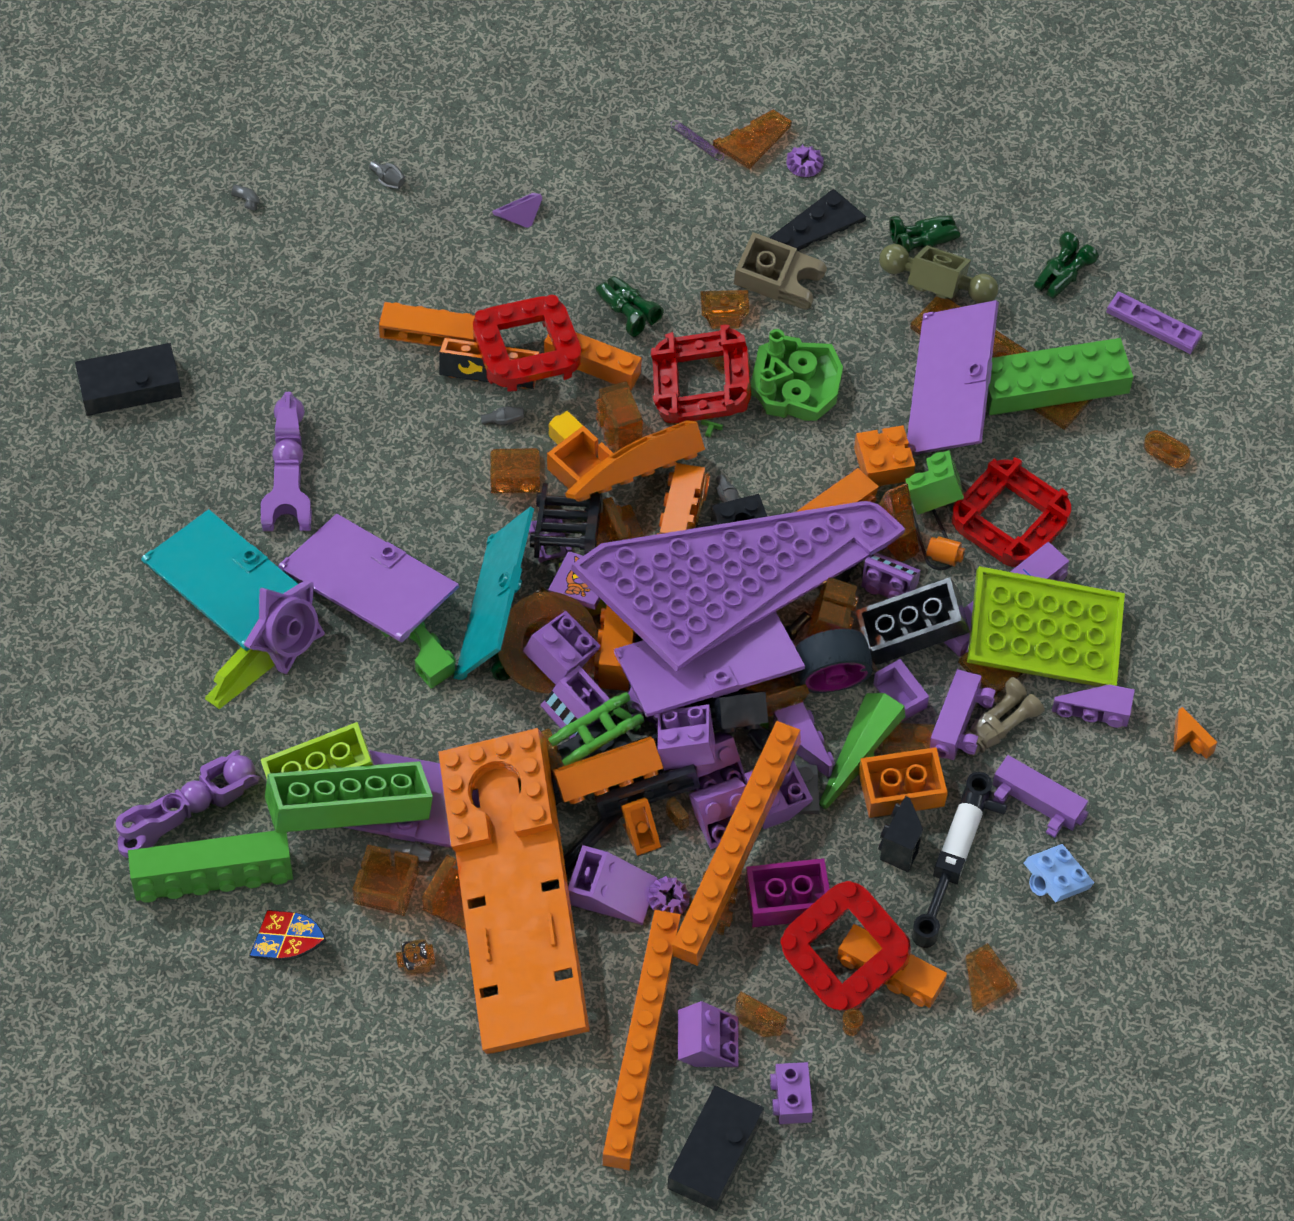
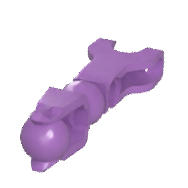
(287, 455)
(195, 796)

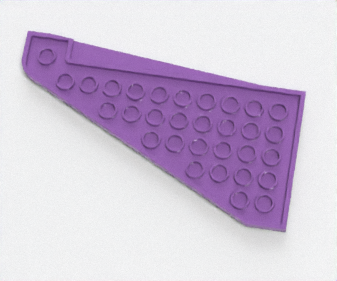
(716, 580)

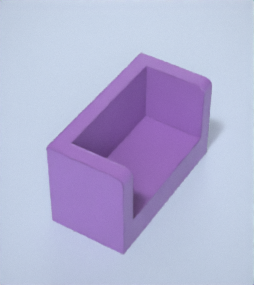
(902, 686)

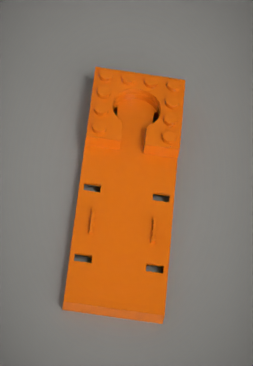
(506, 856)

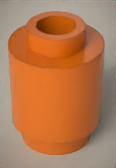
(945, 550)

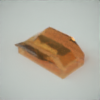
(724, 307)
(759, 1016)

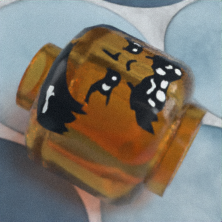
(416, 957)

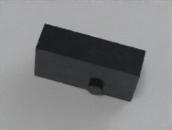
(128, 379)
(913, 621)
(715, 1148)

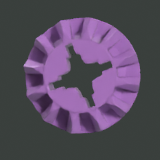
(810, 167)
(658, 900)

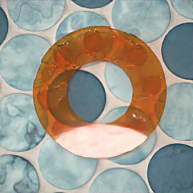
(520, 617)

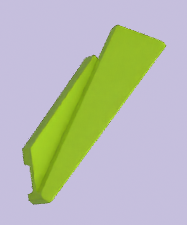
(238, 674)

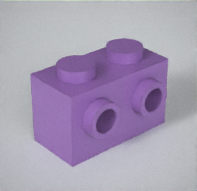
(792, 1093)

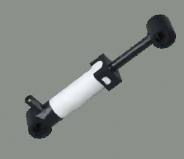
(955, 851)

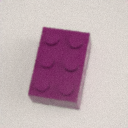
(784, 890)

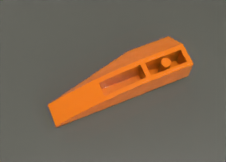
(640, 458)

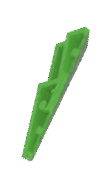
(873, 723)

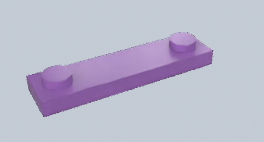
(1154, 322)

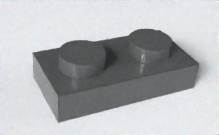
(810, 776)

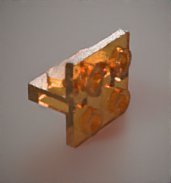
(617, 523)

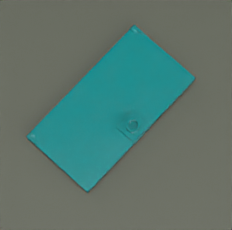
(218, 573)
(494, 594)

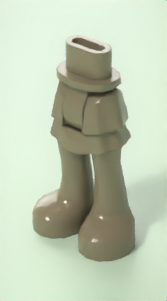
(990, 729)

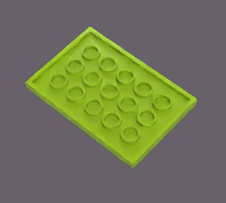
(1046, 627)

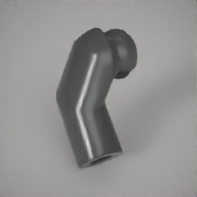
(247, 194)

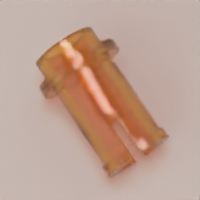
(852, 1021)

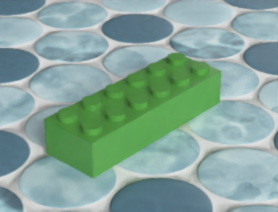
(1058, 376)
(348, 796)
(210, 865)

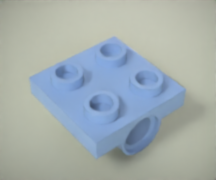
(1057, 874)

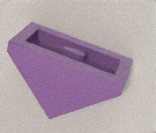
(521, 210)

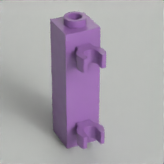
(956, 712)
(1040, 793)

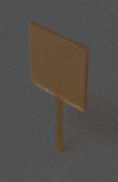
(703, 498)

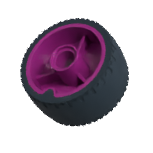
(834, 660)

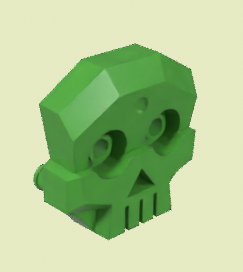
(780, 375)

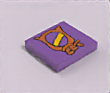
(570, 584)

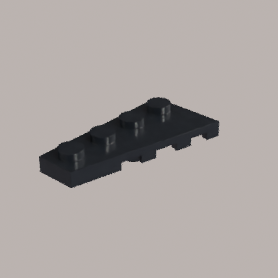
(820, 220)

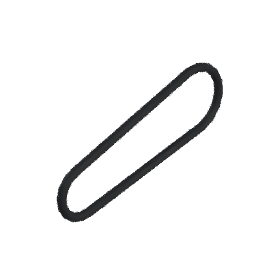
(921, 542)

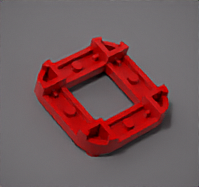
(700, 346)
(512, 372)
(1011, 475)
(870, 976)

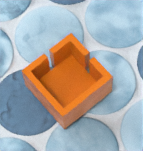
(885, 455)
(576, 456)

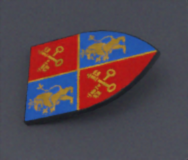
(286, 936)

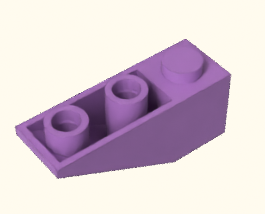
(1102, 704)
(812, 741)

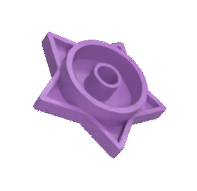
(285, 624)

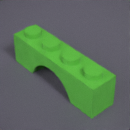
(432, 662)

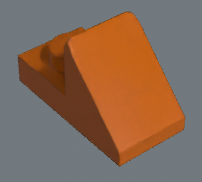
(1190, 730)
(640, 826)

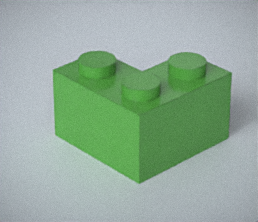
(937, 486)

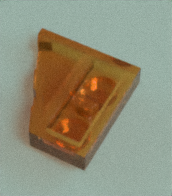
(987, 977)

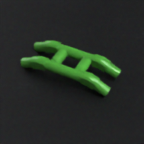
(599, 713)

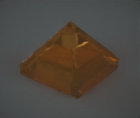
(717, 363)

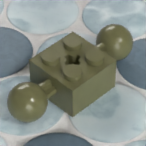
(938, 272)

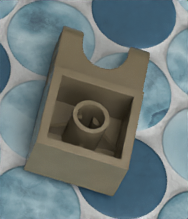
(775, 270)

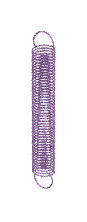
(701, 139)

